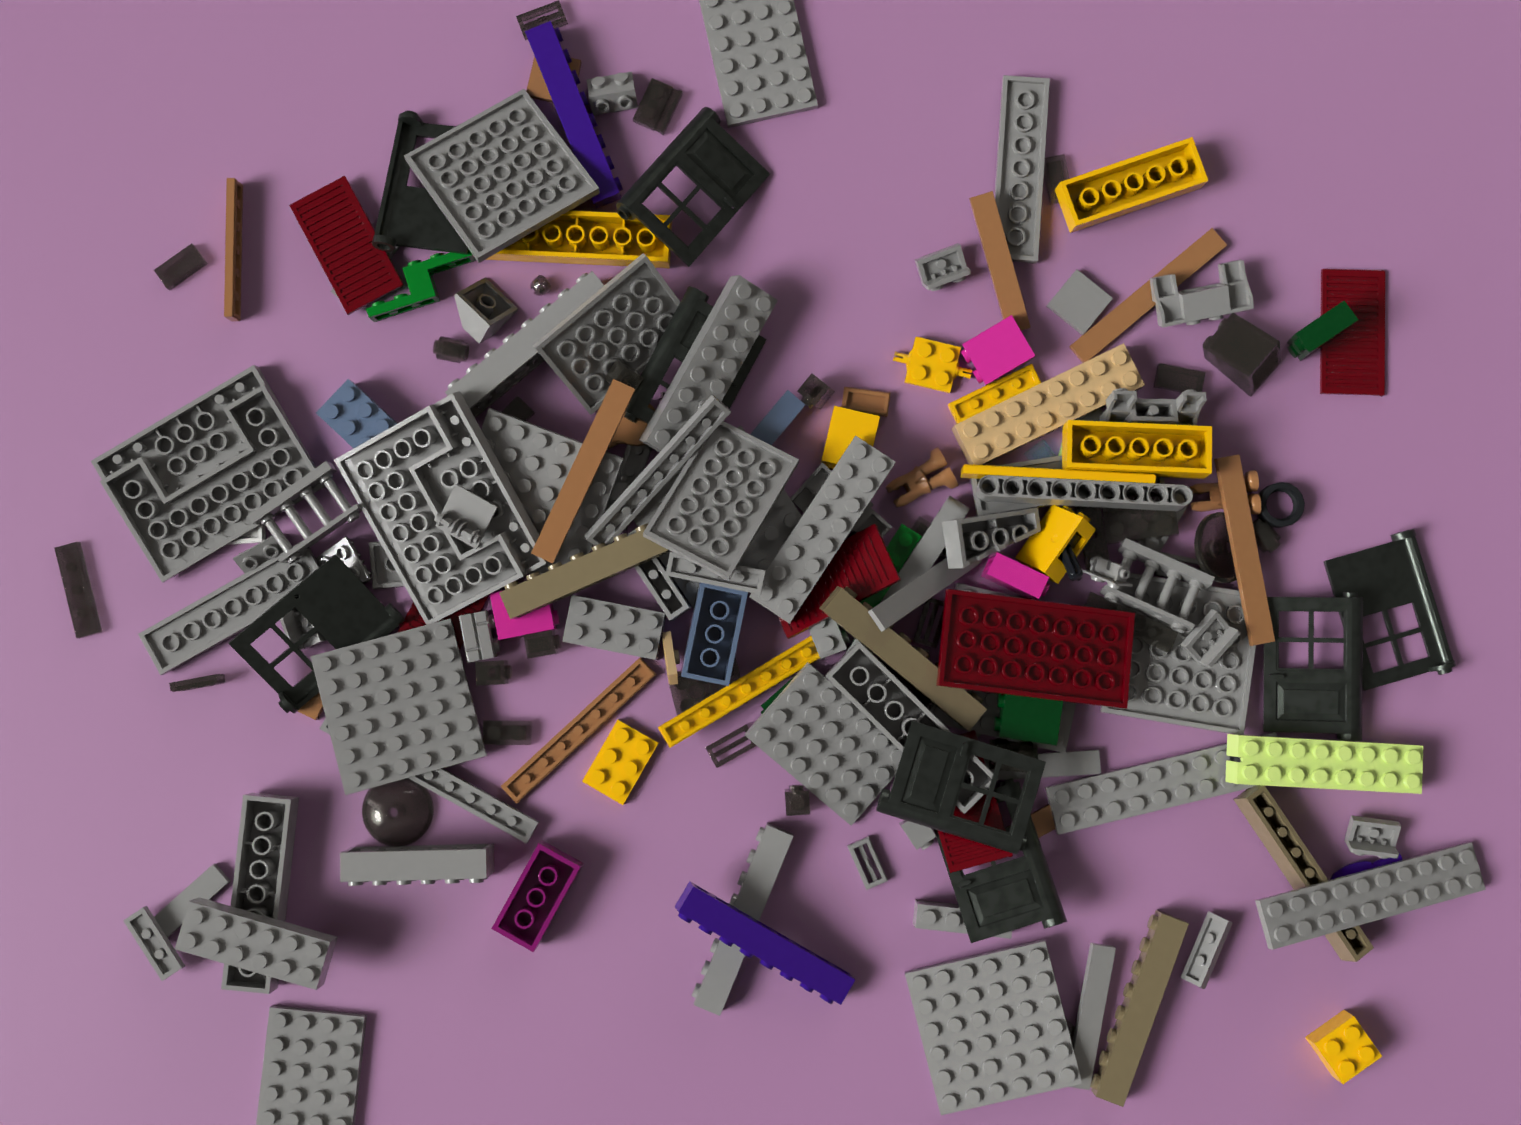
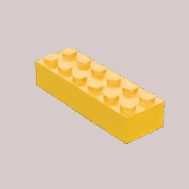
(1131, 184)
(1138, 448)

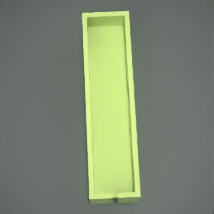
(1324, 764)

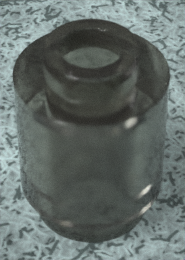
(451, 349)
(1266, 537)

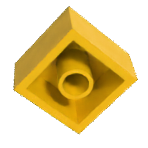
(1343, 1046)

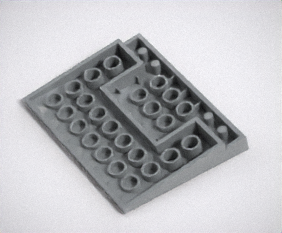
(212, 465)
(408, 478)

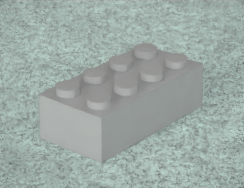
(614, 627)

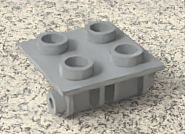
(465, 516)
(348, 554)

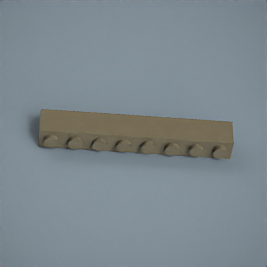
(579, 573)
(902, 657)
(1295, 861)
(1138, 1008)

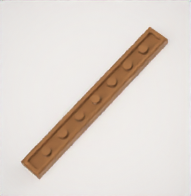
(1141, 300)
(583, 471)
(1244, 550)
(578, 730)

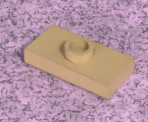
(671, 658)

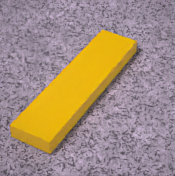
(994, 393)

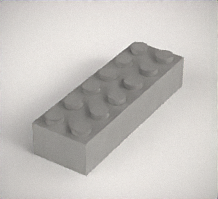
(417, 862)
(256, 943)

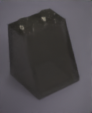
(1242, 353)

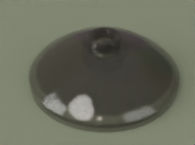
(1214, 549)
(413, 817)

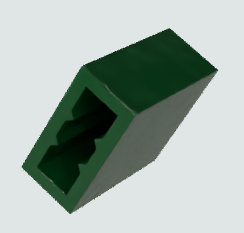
(1321, 331)
(1028, 719)

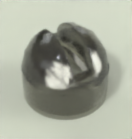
(540, 285)

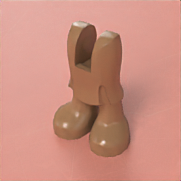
(1251, 482)
(917, 483)

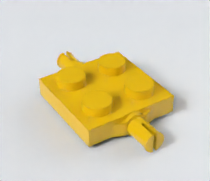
(932, 365)

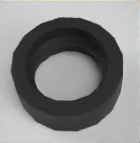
(1297, 500)

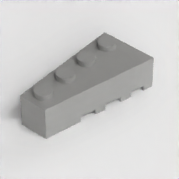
(982, 535)

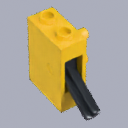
(1057, 544)

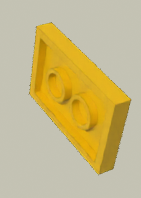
(620, 762)

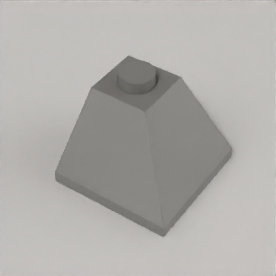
(483, 309)

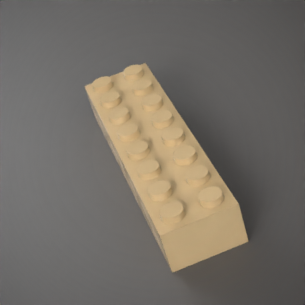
(1046, 406)

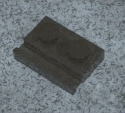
(657, 106)

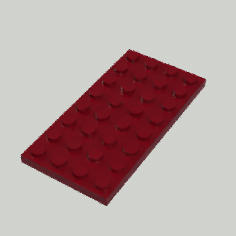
(1036, 649)

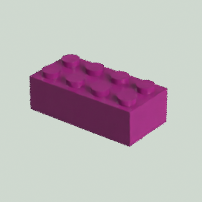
(537, 896)

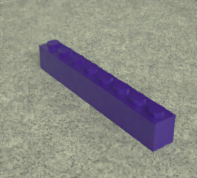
(572, 111)
(765, 943)

